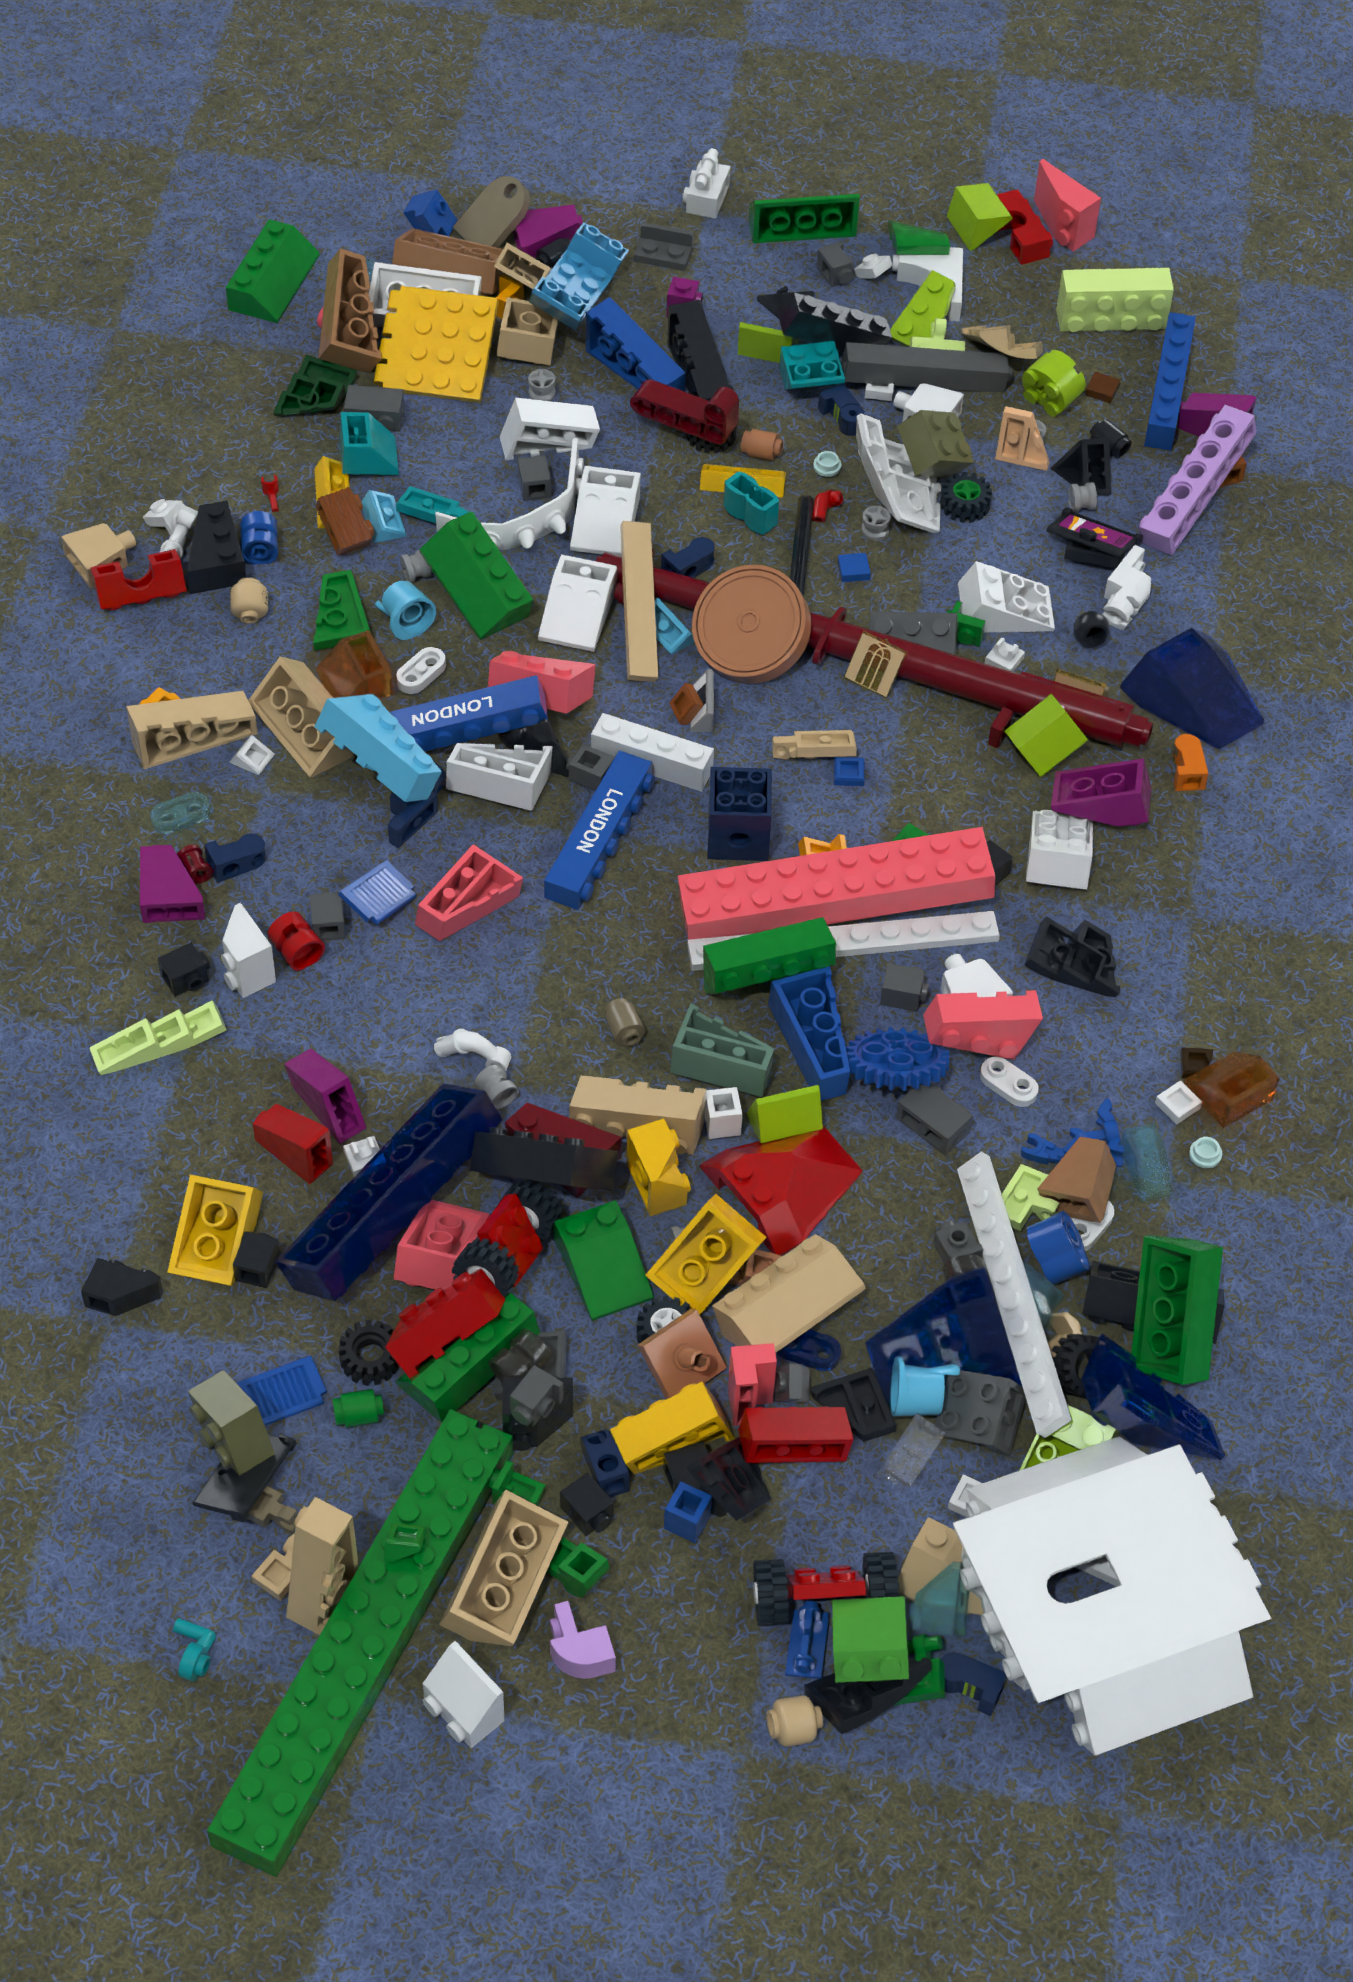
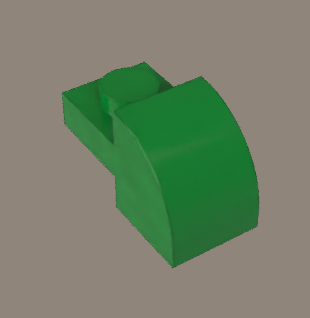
(577, 1567)

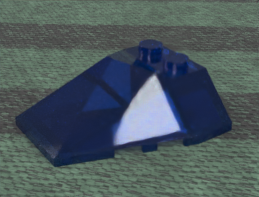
(947, 1327)
(1142, 1407)

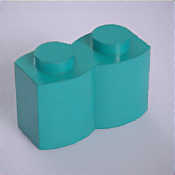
(751, 502)

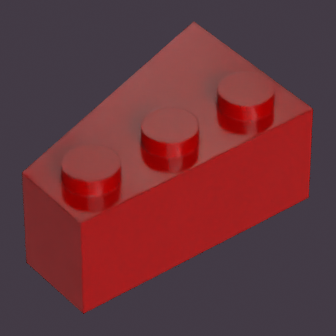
(443, 1318)

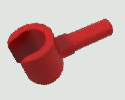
(271, 489)

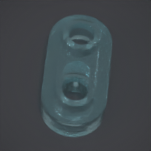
(179, 812)

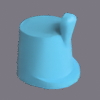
(408, 610)
(918, 1388)

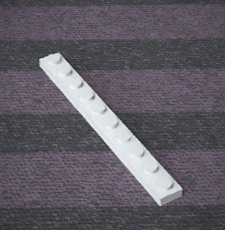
(892, 935)
(1014, 1296)

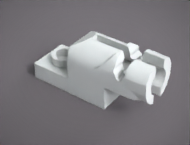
(1127, 589)

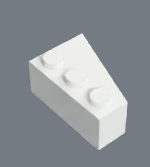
(547, 426)
(499, 774)

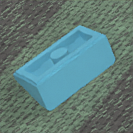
(382, 513)
(670, 629)

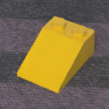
(212, 1228)
(706, 1254)

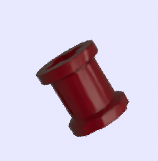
(195, 863)

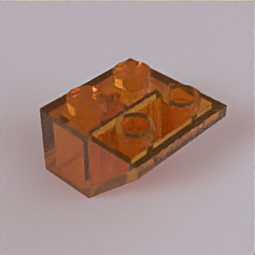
(356, 668)
(1234, 1086)

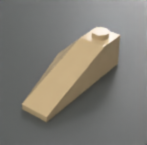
(929, 1555)

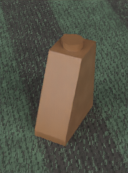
(1082, 1180)

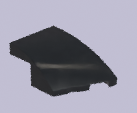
(1081, 963)
(855, 1703)

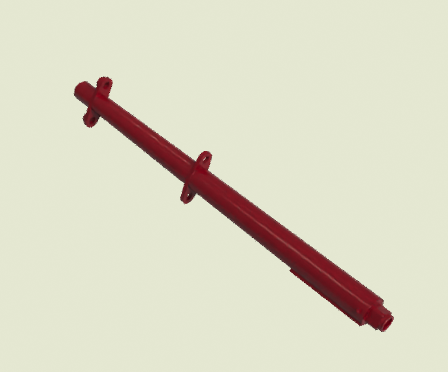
(1092, 713)

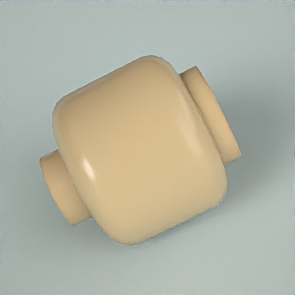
(249, 600)
(794, 1721)

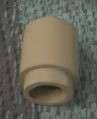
(624, 1022)

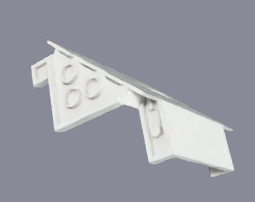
(1141, 1651)

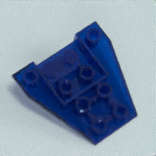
(1194, 688)

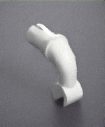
(184, 522)
(466, 1041)

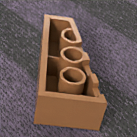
(347, 319)

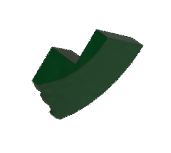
(315, 387)

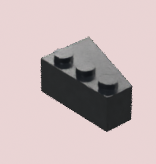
(215, 550)

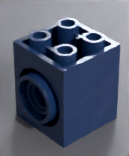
(739, 813)

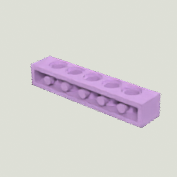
(1197, 479)

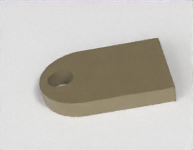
(494, 213)

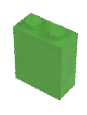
(870, 1639)

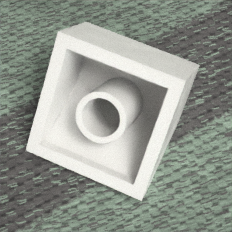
(246, 955)
(463, 1696)

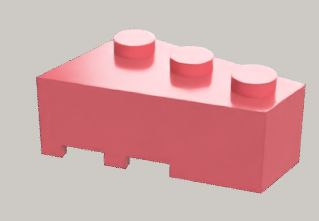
(563, 681)
(467, 893)
(983, 1024)

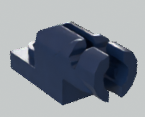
(412, 815)

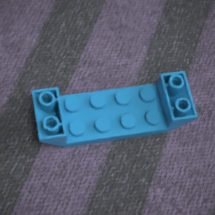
(579, 276)

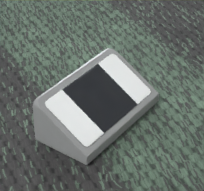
(705, 688)

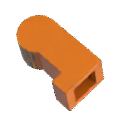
(1190, 762)

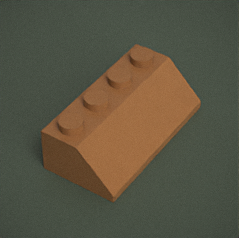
(449, 254)

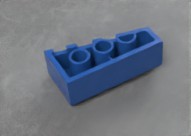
(627, 349)
(812, 1028)

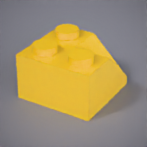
(654, 1167)

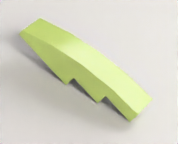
(163, 1037)

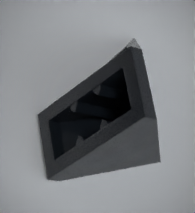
(1087, 463)

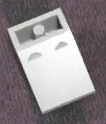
(602, 504)
(1005, 600)
(578, 603)
(1060, 850)

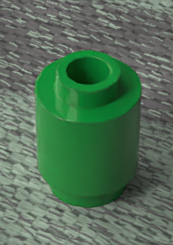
(357, 1408)

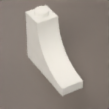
(916, 268)

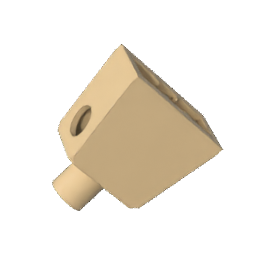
(523, 268)
(96, 547)

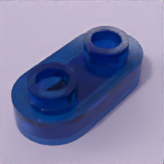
(808, 1348)

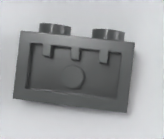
(664, 246)

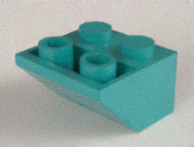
(810, 365)
(366, 445)

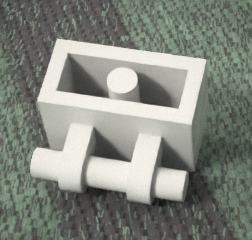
(707, 186)

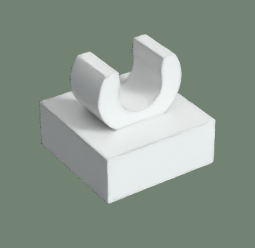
(1005, 656)
(360, 1153)

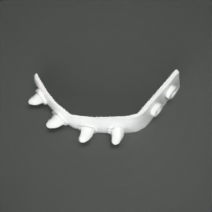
(539, 522)

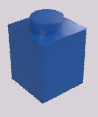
(687, 1512)

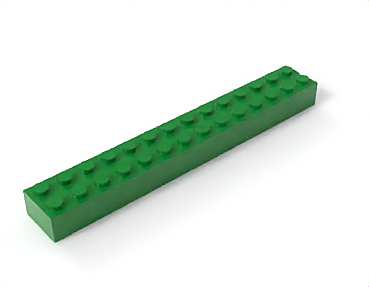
(358, 1649)

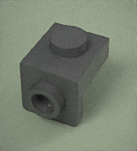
(791, 1383)

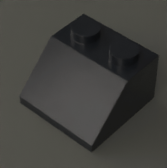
(530, 1436)

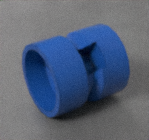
(259, 538)

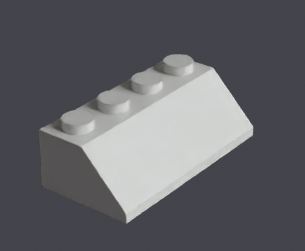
(392, 277)

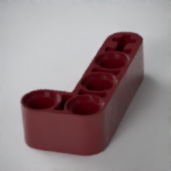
(702, 418)

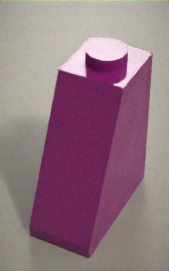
(544, 226)
(1200, 408)
(166, 887)
(326, 1093)

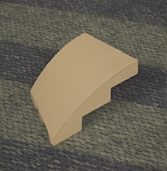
(1003, 341)

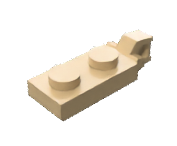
(815, 744)

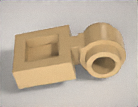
(275, 1571)

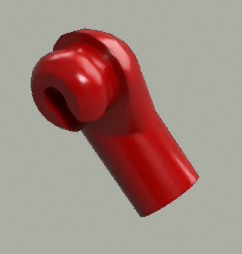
(824, 501)

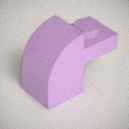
(579, 1653)

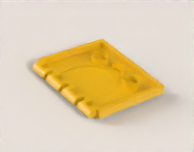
(436, 343)

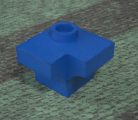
(430, 213)

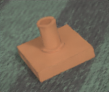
(682, 1354)

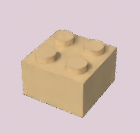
(526, 333)

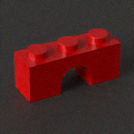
(1028, 237)
(162, 579)

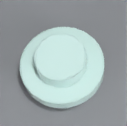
(827, 464)
(1205, 1152)

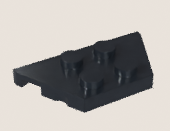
(730, 1479)

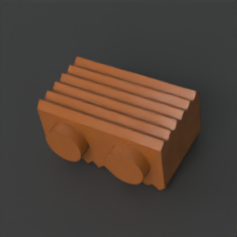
(344, 521)

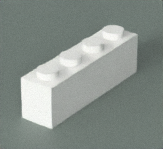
(671, 756)

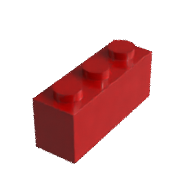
(795, 1434)

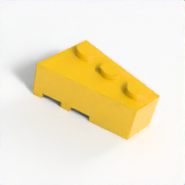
(670, 1425)

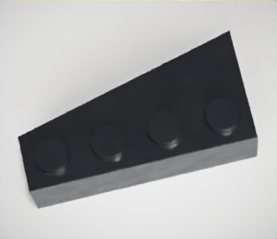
(695, 349)
(543, 1159)

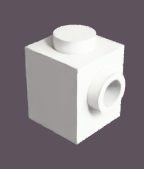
(723, 1113)

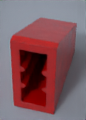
(295, 1141)

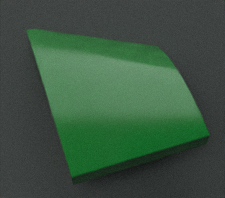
(917, 240)

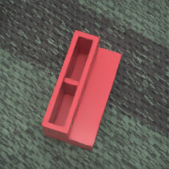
(750, 1378)

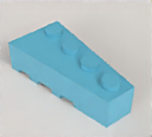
(380, 744)

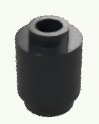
(552, 252)
(1118, 439)

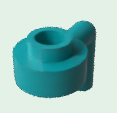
(195, 1658)

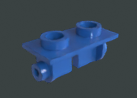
(807, 1642)

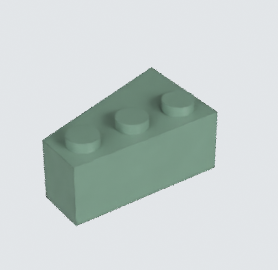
(719, 1055)

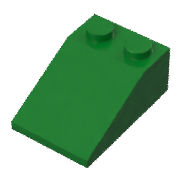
(602, 1260)

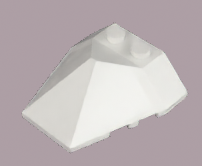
(891, 475)

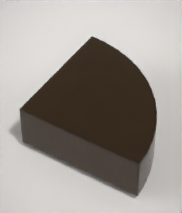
(1194, 1060)

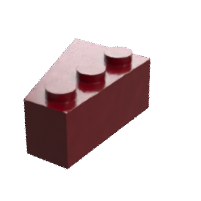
(542, 1121)

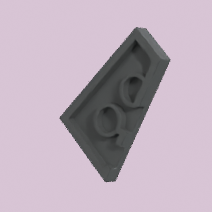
(923, 628)

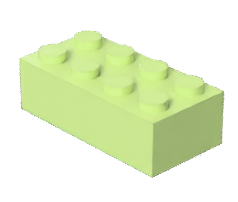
(1114, 299)

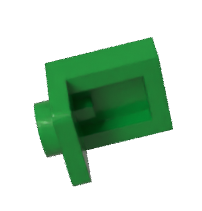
(970, 629)
(515, 1483)

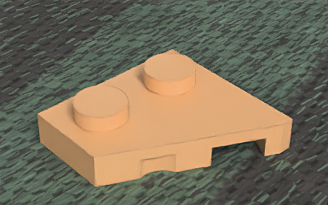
(1021, 440)

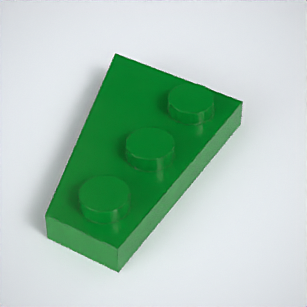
(339, 610)

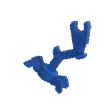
(1047, 1151)

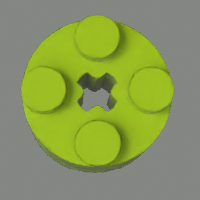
(1053, 382)

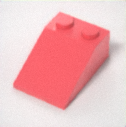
(1066, 206)
(434, 1243)

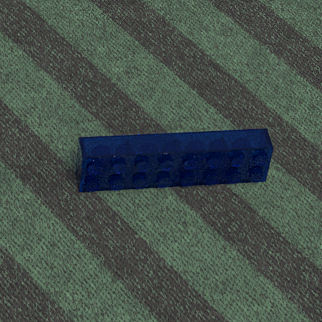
(387, 1192)

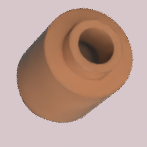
(762, 444)

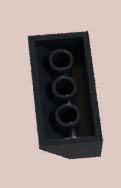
(825, 321)
(1114, 1292)

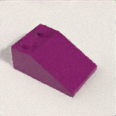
(1105, 793)

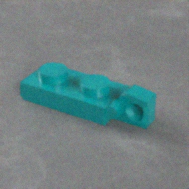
(426, 504)

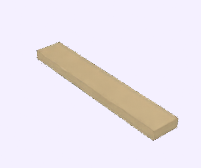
(639, 601)

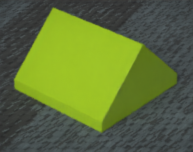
(977, 213)
(762, 342)
(1046, 735)
(786, 1114)

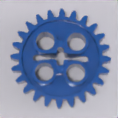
(897, 1059)

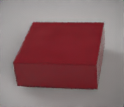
(998, 727)

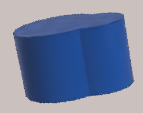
(1058, 1247)

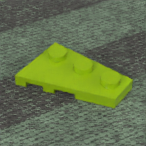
(928, 303)

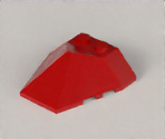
(786, 1183)

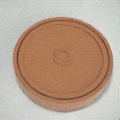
(751, 624)

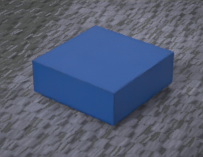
(853, 567)
(848, 771)

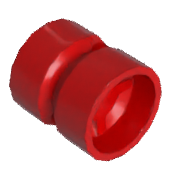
(296, 941)

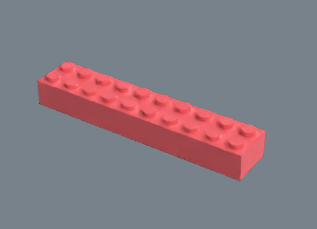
(839, 885)

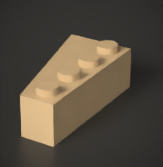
(188, 726)
(619, 1107)
(321, 1563)

